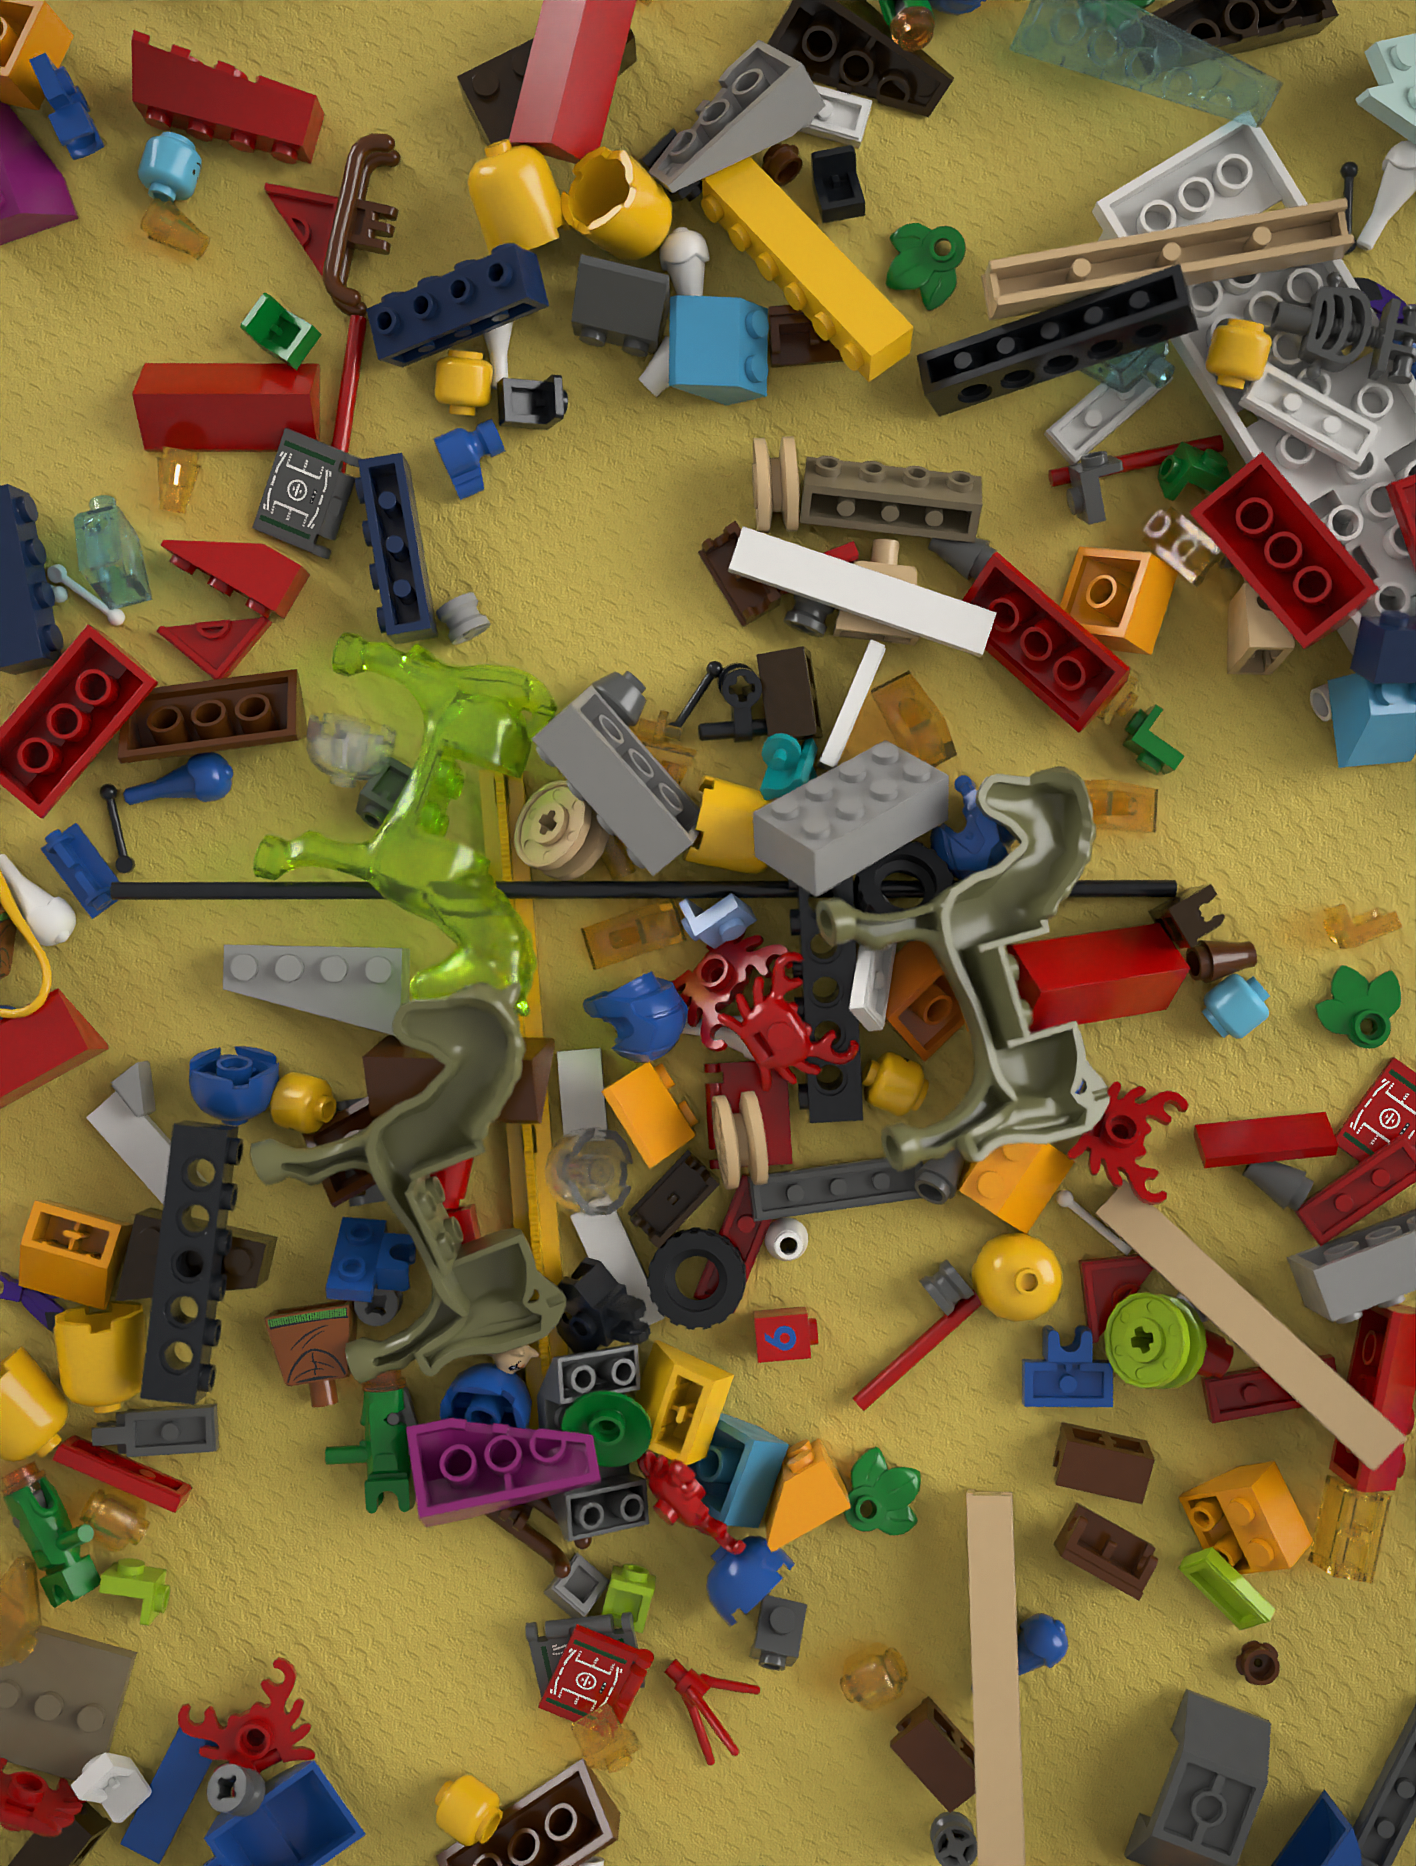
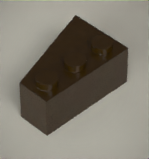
(245, 1265)

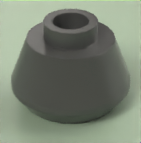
(623, 695)

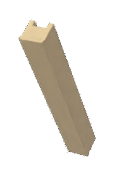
(1203, 250)
(1251, 1327)
(995, 1679)

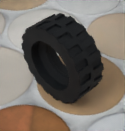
(909, 859)
(697, 1312)

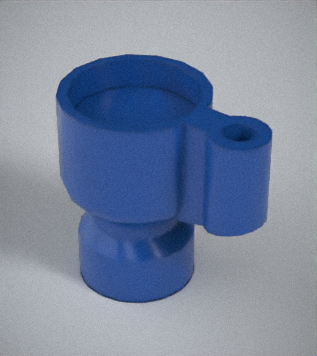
(462, 455)

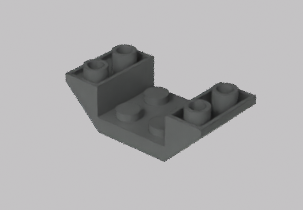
(620, 1497)
(1208, 1789)

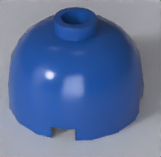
(233, 1085)
(488, 1397)
(745, 1577)

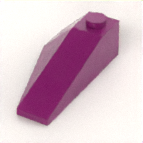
(31, 186)
(484, 1468)

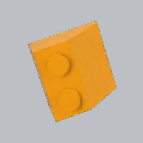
(26, 32)
(1119, 596)
(651, 1112)
(1016, 1181)
(804, 1494)

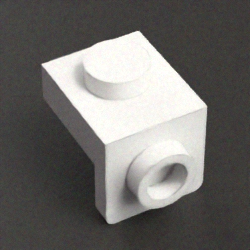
(114, 1784)

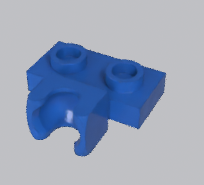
(71, 117)
(369, 1257)
(1067, 1374)

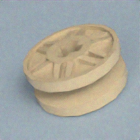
(775, 484)
(559, 833)
(740, 1139)

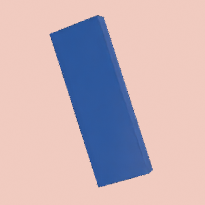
(171, 1796)

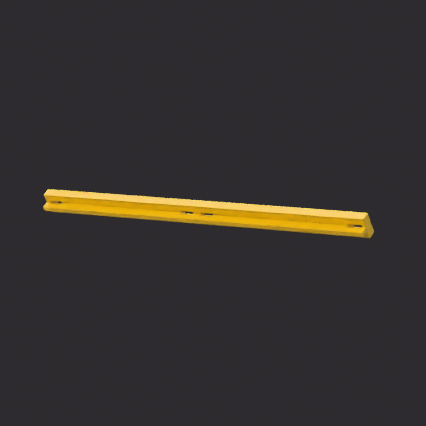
(532, 1203)

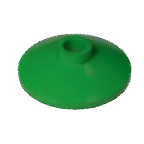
(617, 1440)

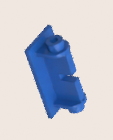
(81, 868)

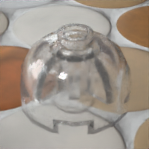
(348, 748)
(589, 1171)

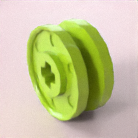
(1155, 1341)

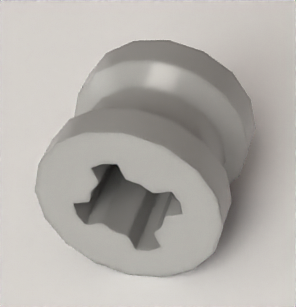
(463, 618)

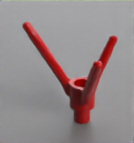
(692, 1689)

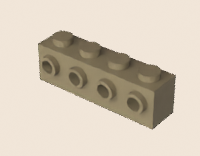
(891, 499)

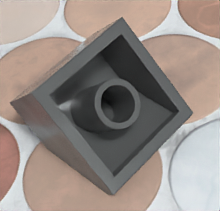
(620, 306)

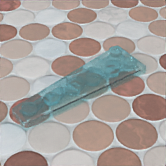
(1146, 55)

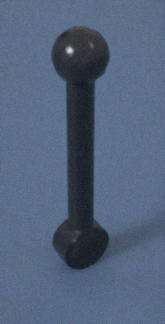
(1348, 172)
(713, 671)
(124, 863)

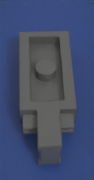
(161, 1430)

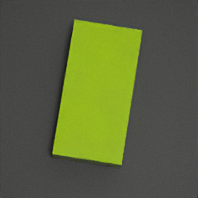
(1226, 1589)

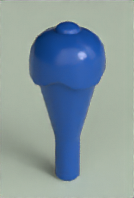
(203, 777)
(1041, 1642)

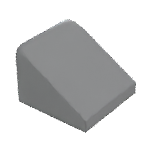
(136, 1089)
(579, 1589)

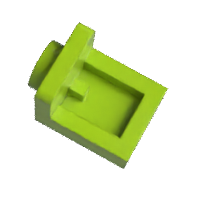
(133, 1579)
(629, 1591)

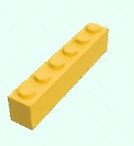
(807, 268)

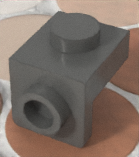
(1086, 495)
(778, 1633)

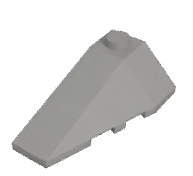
(759, 105)

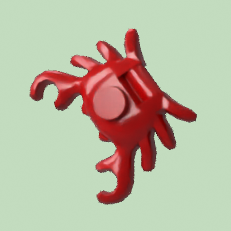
(718, 980)
(776, 1031)
(1120, 1137)
(680, 1499)
(258, 1735)
(33, 1806)

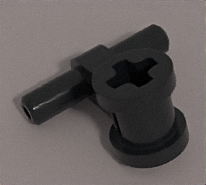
(742, 726)

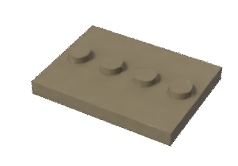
(62, 1702)

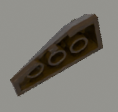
(853, 51)

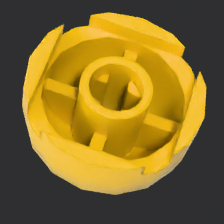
(1017, 1277)

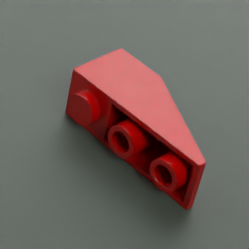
(248, 568)

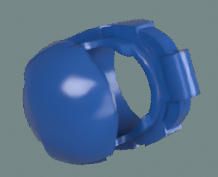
(978, 845)
(645, 1015)

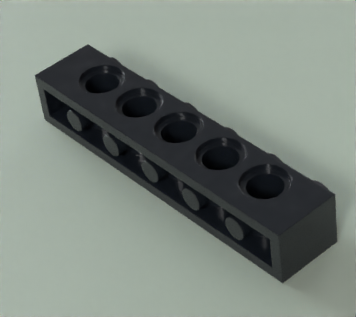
(1058, 341)
(843, 1097)
(164, 1374)

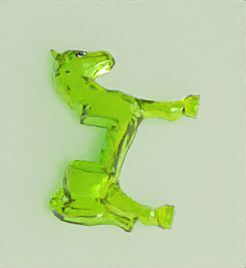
(467, 717)

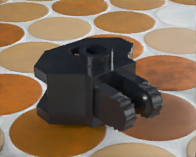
(599, 1310)

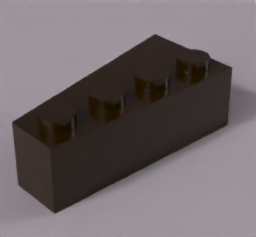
(1248, 24)
(495, 88)

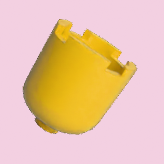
(515, 197)
(617, 205)
(726, 827)
(101, 1354)
(29, 1408)

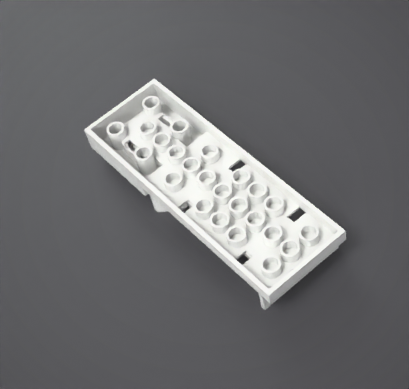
(1242, 175)

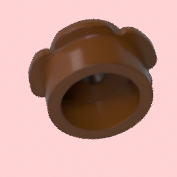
(782, 163)
(1266, 1671)

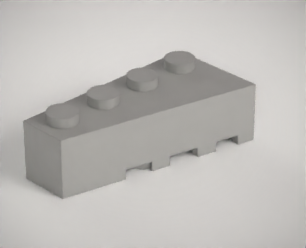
(335, 982)

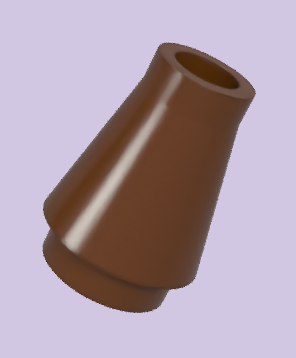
(1219, 959)

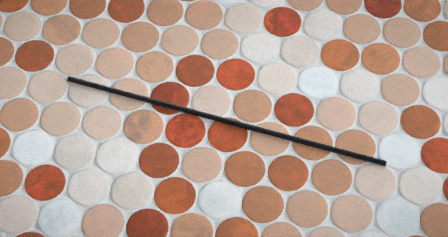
(576, 890)

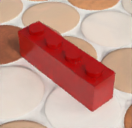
(223, 103)

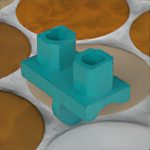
(787, 764)

